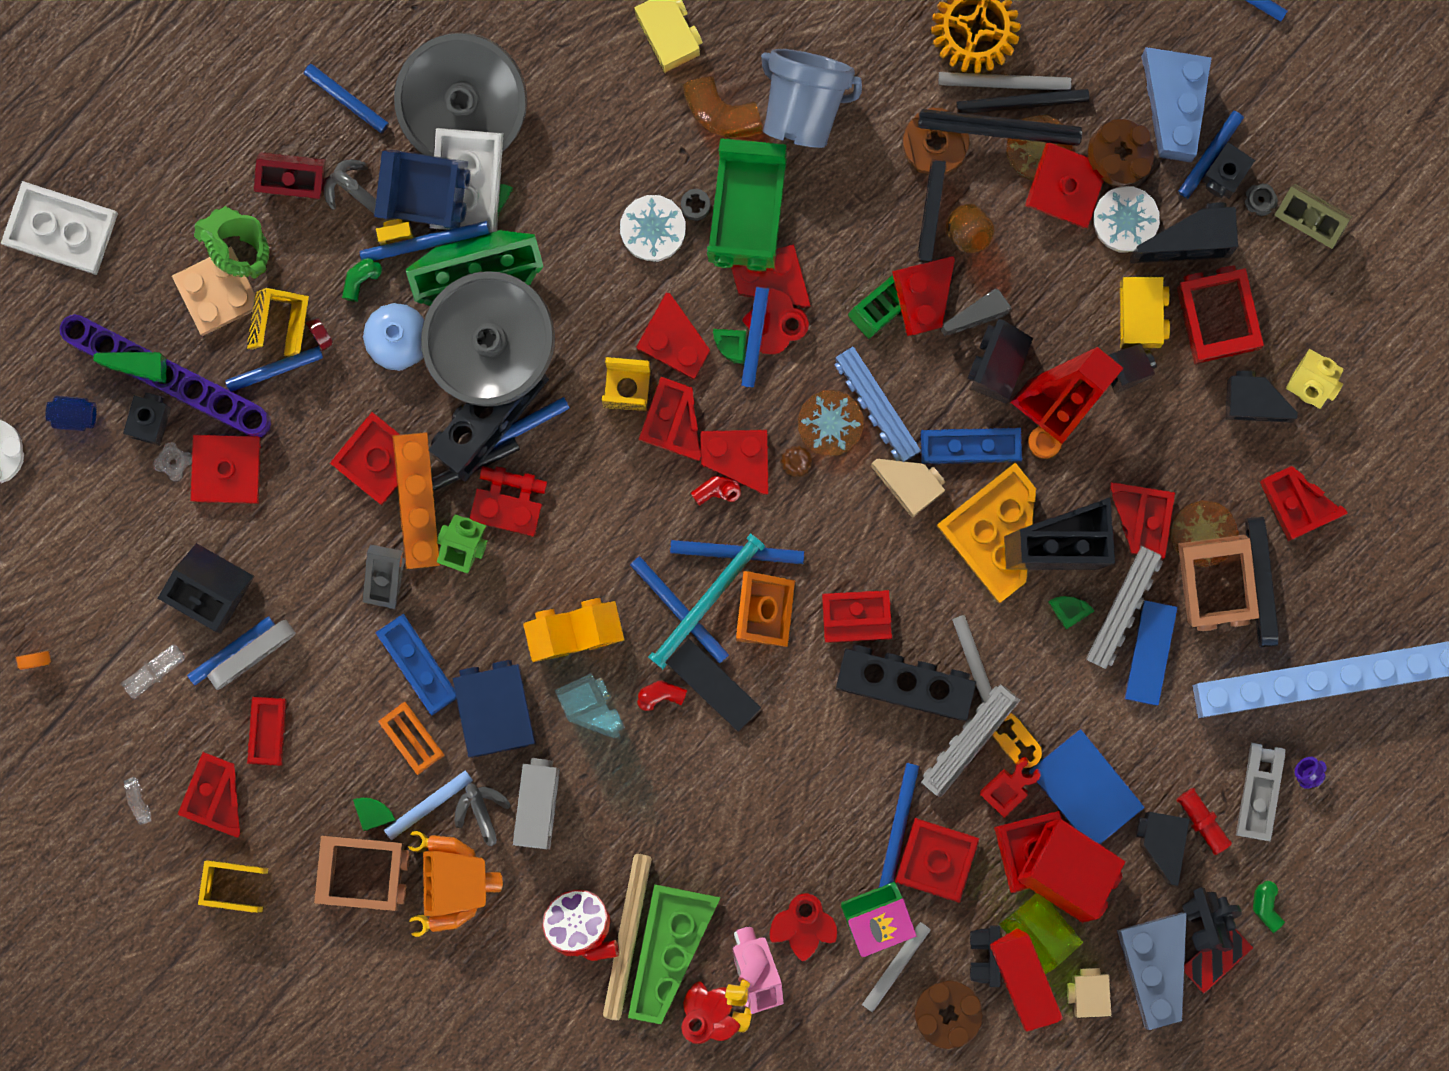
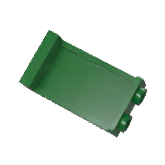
(747, 204)

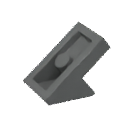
(383, 576)

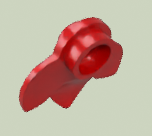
(775, 331)
(803, 931)
(712, 1011)

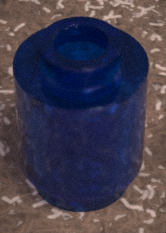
(71, 413)

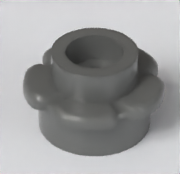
(1265, 191)

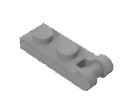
(1260, 793)

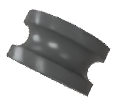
(703, 198)

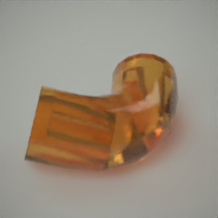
(718, 116)

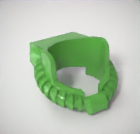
(230, 223)

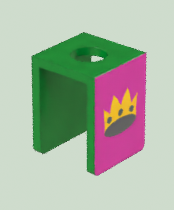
(878, 919)

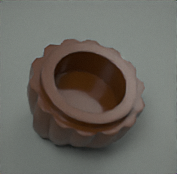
(796, 461)

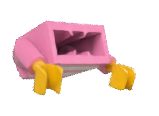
(758, 978)

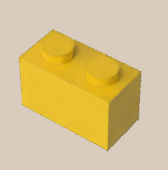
(1143, 312)

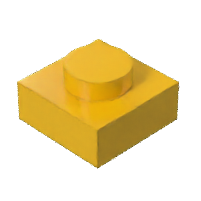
(394, 231)

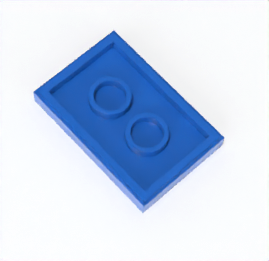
(1086, 788)

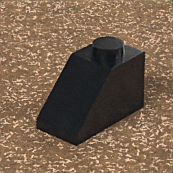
(1136, 365)
(1256, 400)
(1164, 843)

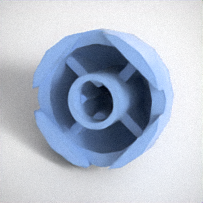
(394, 336)

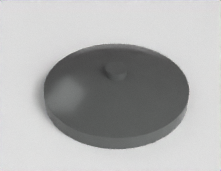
(459, 85)
(488, 339)

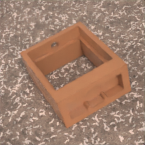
(1213, 548)
(326, 873)

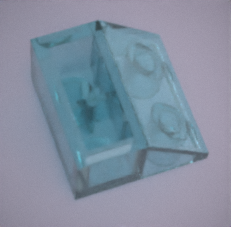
(586, 706)

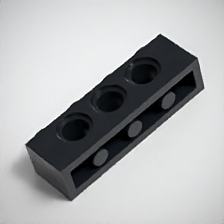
(486, 433)
(954, 706)

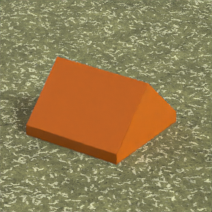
(765, 609)

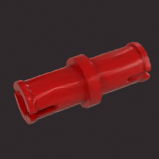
(1204, 821)

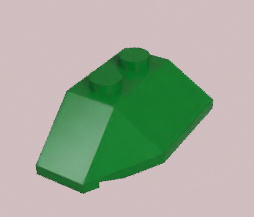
(494, 252)

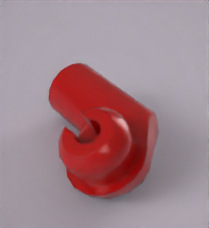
(717, 487)
(659, 691)
(605, 950)

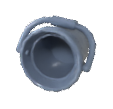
(805, 95)

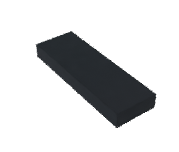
(931, 209)
(713, 685)

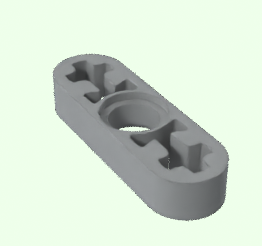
(251, 654)

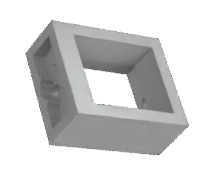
(536, 804)

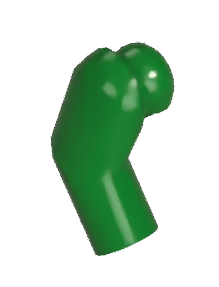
(356, 275)
(1264, 905)

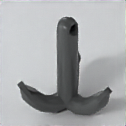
(348, 184)
(475, 797)

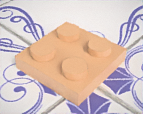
(214, 295)

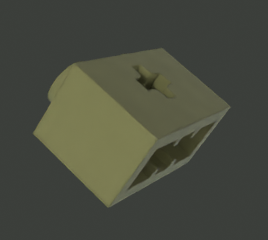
(1313, 216)

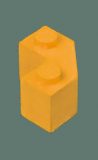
(570, 632)

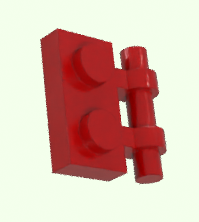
(504, 511)

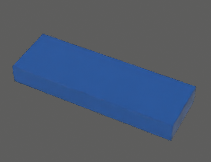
(971, 446)
(1150, 653)
(417, 664)

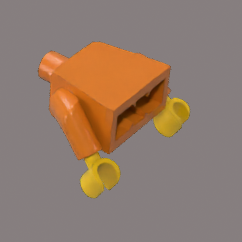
(452, 883)

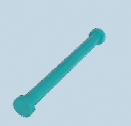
(706, 601)

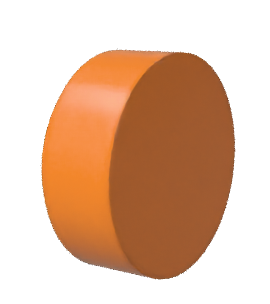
(1043, 444)
(33, 660)

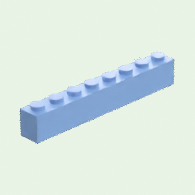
(1322, 680)

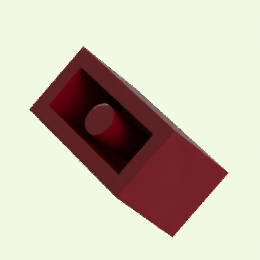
(289, 175)

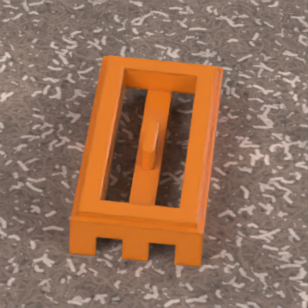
(428, 761)

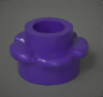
(1310, 772)

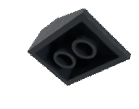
(1203, 235)

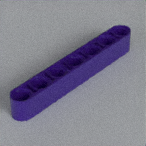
(181, 381)

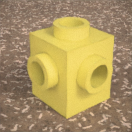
(1316, 379)

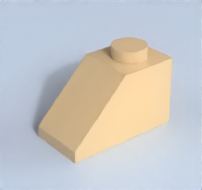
(910, 483)

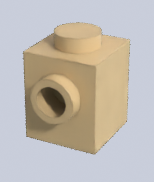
(1090, 993)

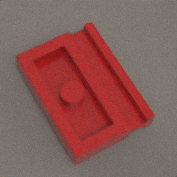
(856, 616)

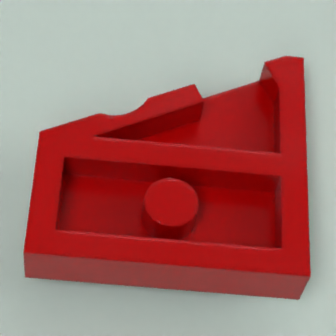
(784, 277)
(924, 294)
(674, 339)
(672, 420)
(738, 456)
(1298, 503)
(1144, 516)
(212, 796)

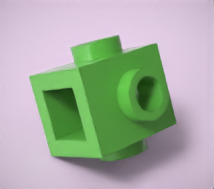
(461, 543)

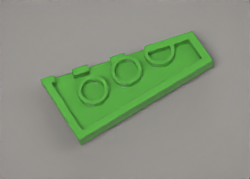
(670, 940)

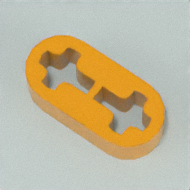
(1023, 736)

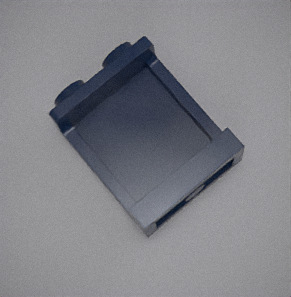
(422, 188)
(493, 709)

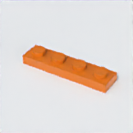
(416, 500)

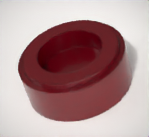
(319, 333)

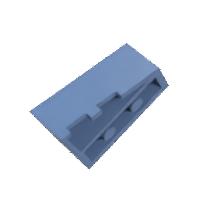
(1177, 100)

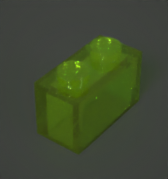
(1047, 929)

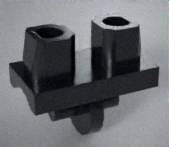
(1217, 919)
(989, 971)

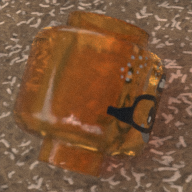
(969, 228)

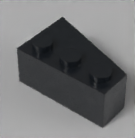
(1065, 542)

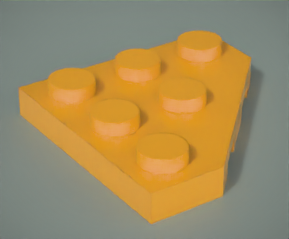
(984, 520)

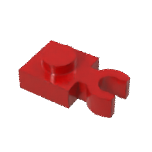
(1007, 790)

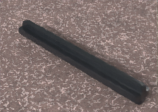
(1000, 127)

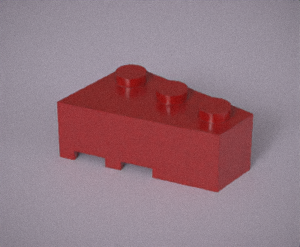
(1067, 392)

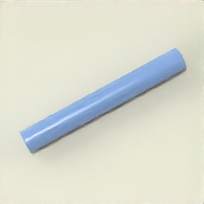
(428, 805)

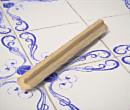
(627, 936)

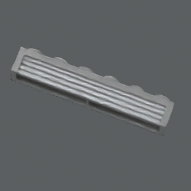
(1123, 607)
(970, 741)

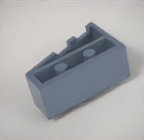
(1156, 967)

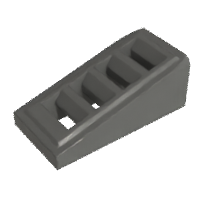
(982, 311)

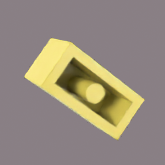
(668, 32)

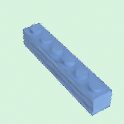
(877, 404)

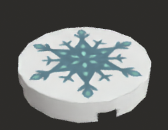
(1125, 218)
(652, 228)

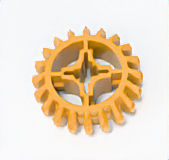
(989, 33)

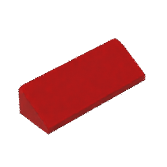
(1026, 980)

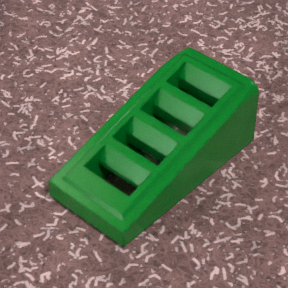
(868, 317)
(141, 364)

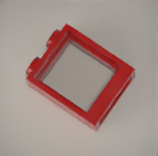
(1205, 353)

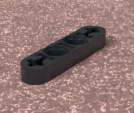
(1267, 622)

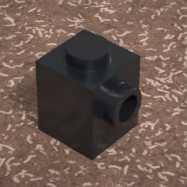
(1227, 171)
(147, 419)

